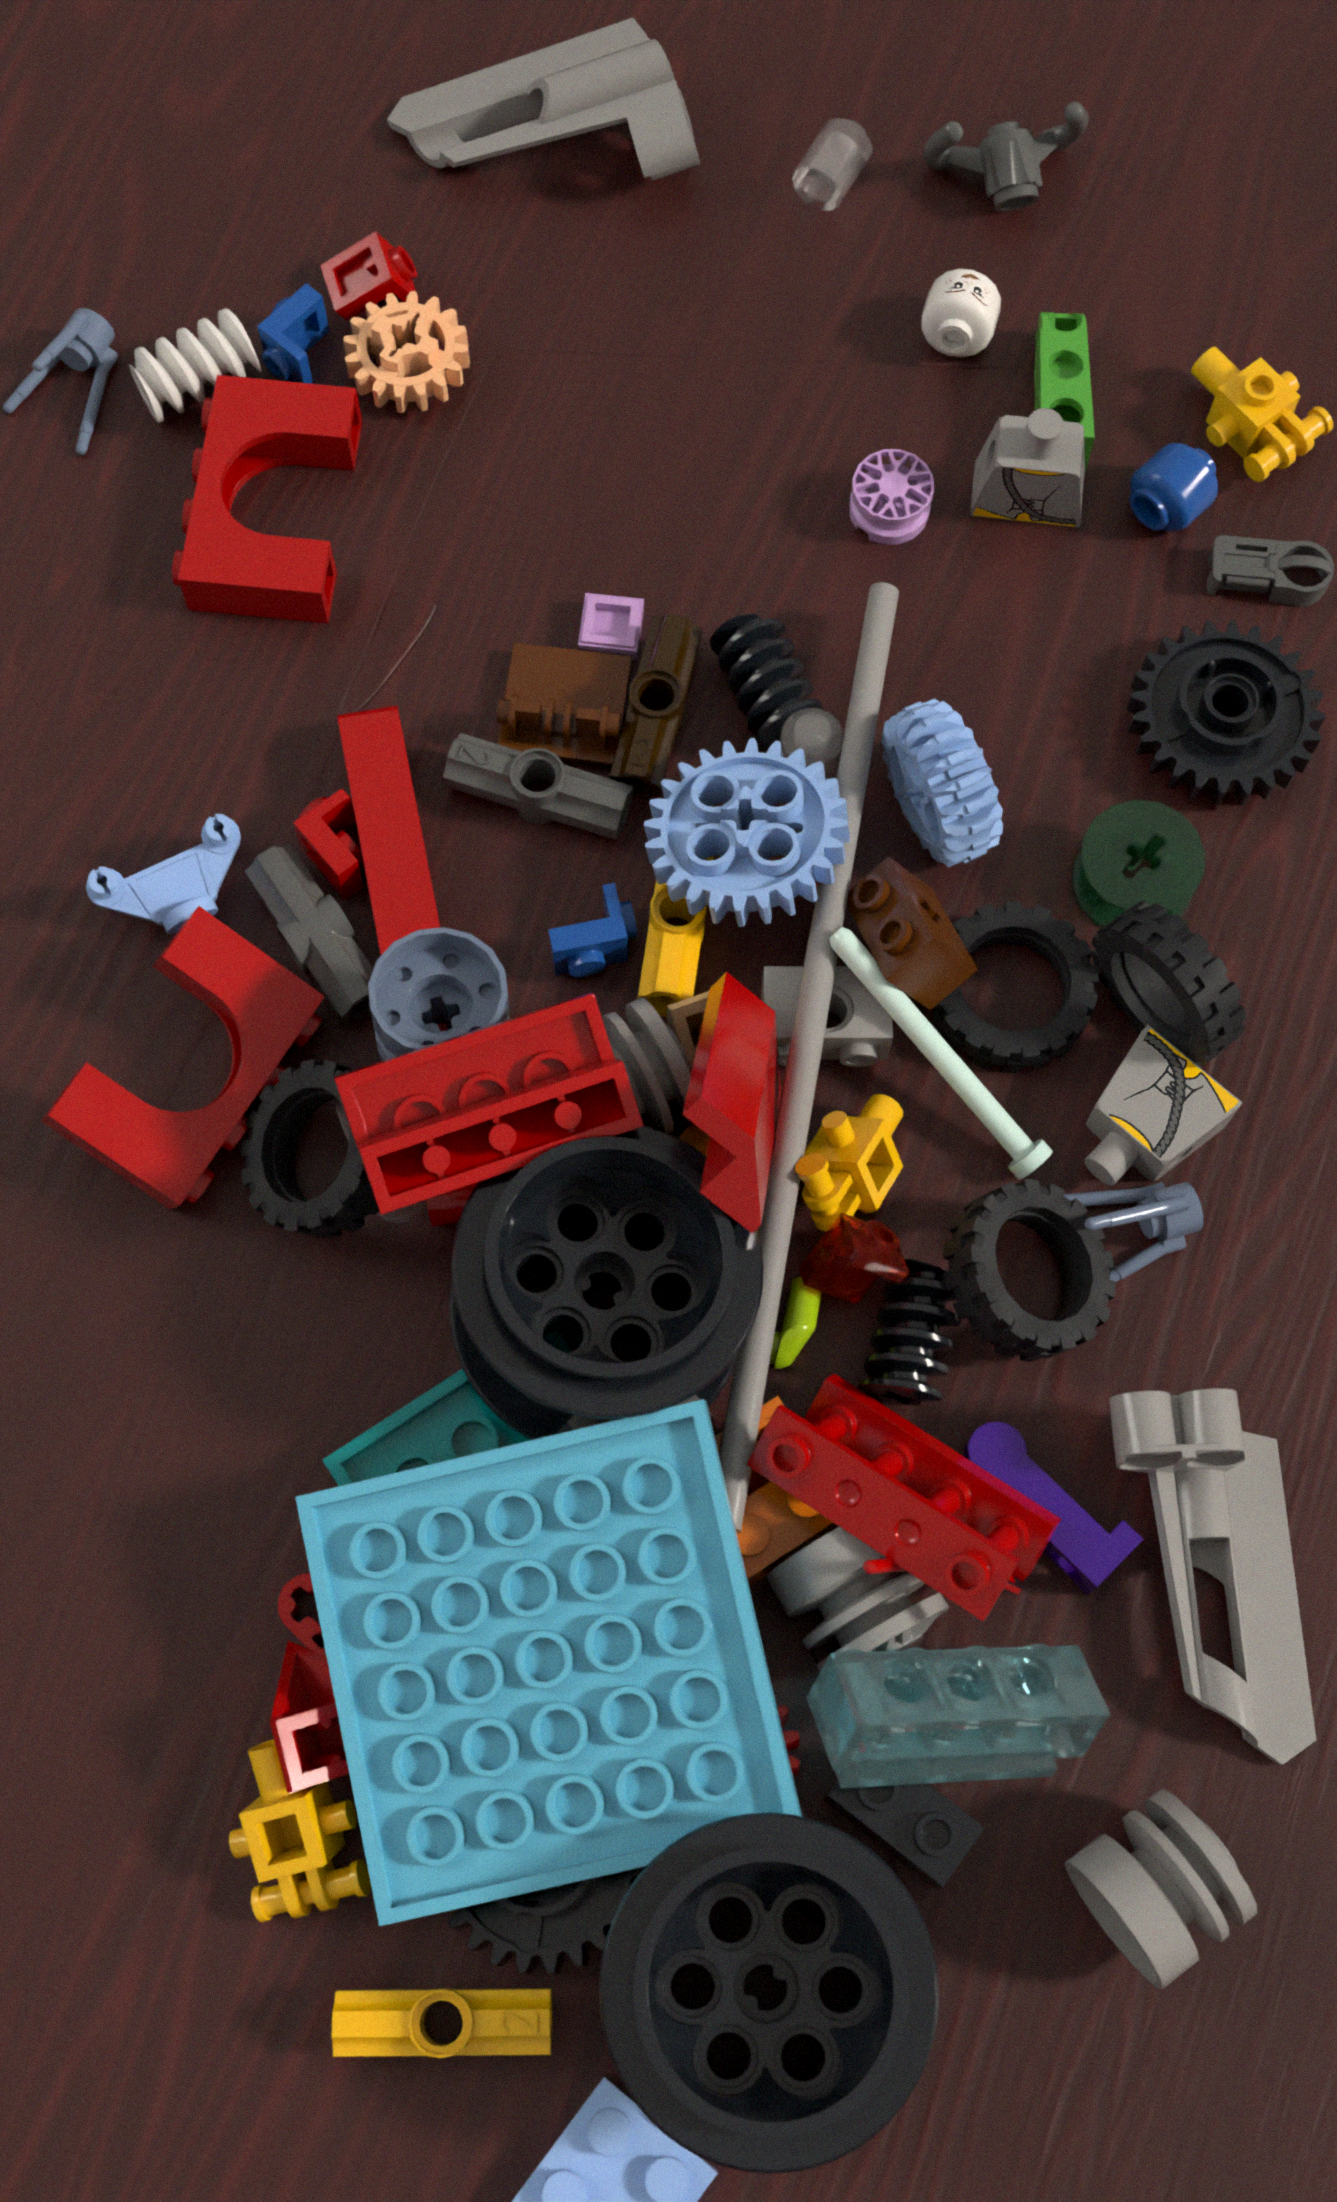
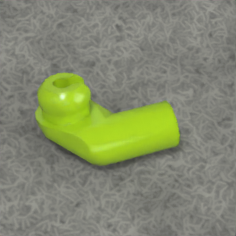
(798, 1323)

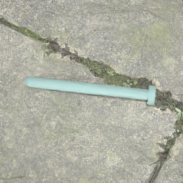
(1026, 1154)

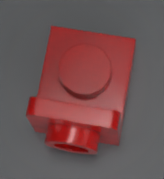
(367, 274)
(326, 843)

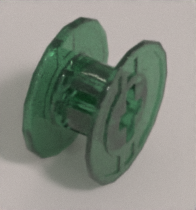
(1119, 843)

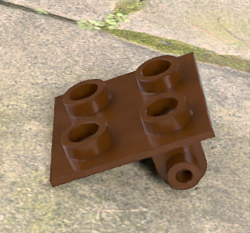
(564, 702)

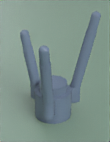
(79, 345)
(1161, 1213)

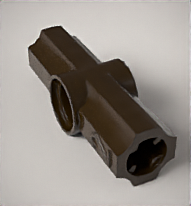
(661, 677)

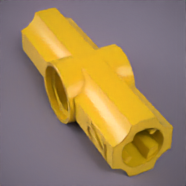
(670, 951)
(393, 2022)

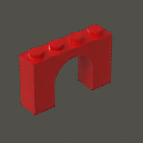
(247, 431)
(263, 1015)

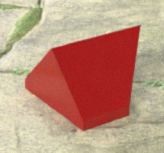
(307, 1721)

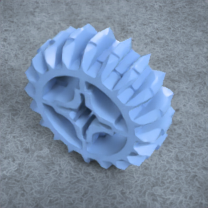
(942, 782)

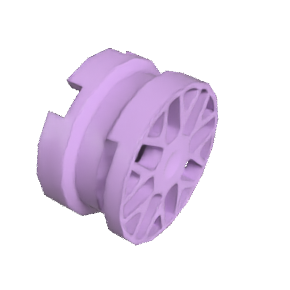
(890, 498)

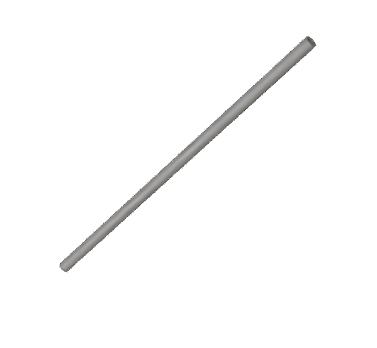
(805, 1053)

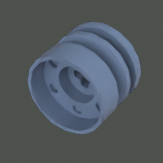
(432, 981)

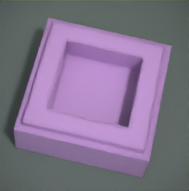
(611, 624)

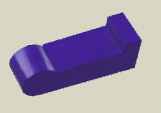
(1079, 1542)

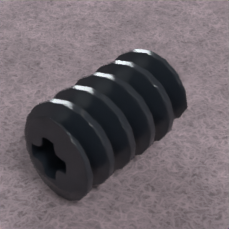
(762, 674)
(910, 1337)

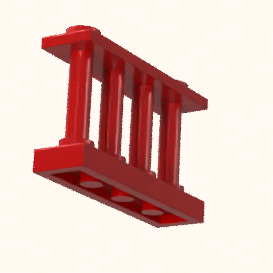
(905, 1494)

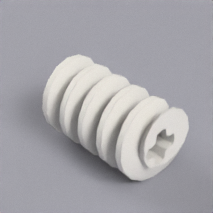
(192, 362)

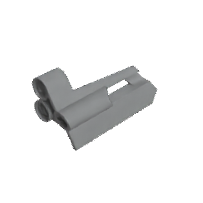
(570, 89)
(1224, 1513)

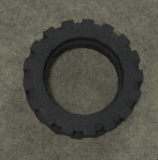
(1063, 951)
(1198, 1003)
(272, 1156)
(981, 1290)

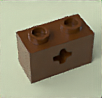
(909, 933)

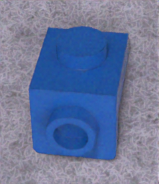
(290, 332)
(591, 945)

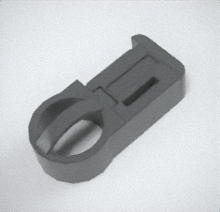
(1259, 564)

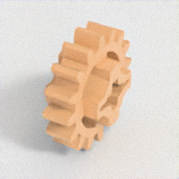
(406, 351)

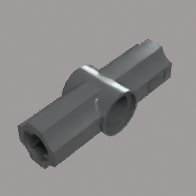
(503, 773)
(313, 931)

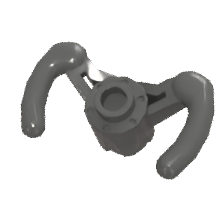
(1006, 157)

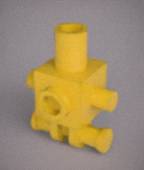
(1256, 413)
(851, 1161)
(295, 1842)

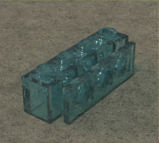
(954, 1713)

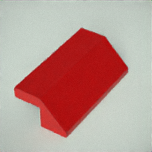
(736, 1098)
(486, 1102)

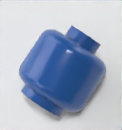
(1173, 487)

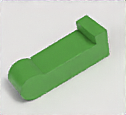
(1064, 371)

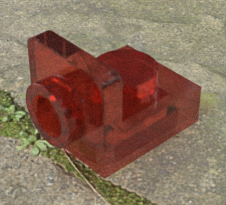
(853, 1258)

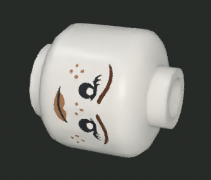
(963, 308)

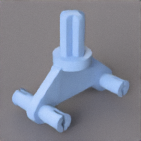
(174, 886)

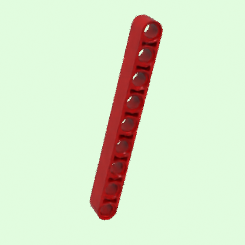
(393, 854)

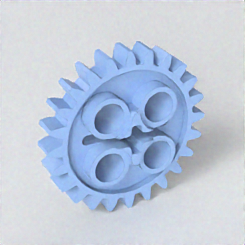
(747, 832)

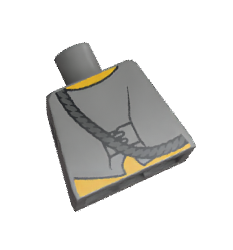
(1031, 470)
(1155, 1111)

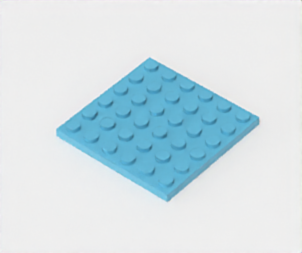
(543, 1660)

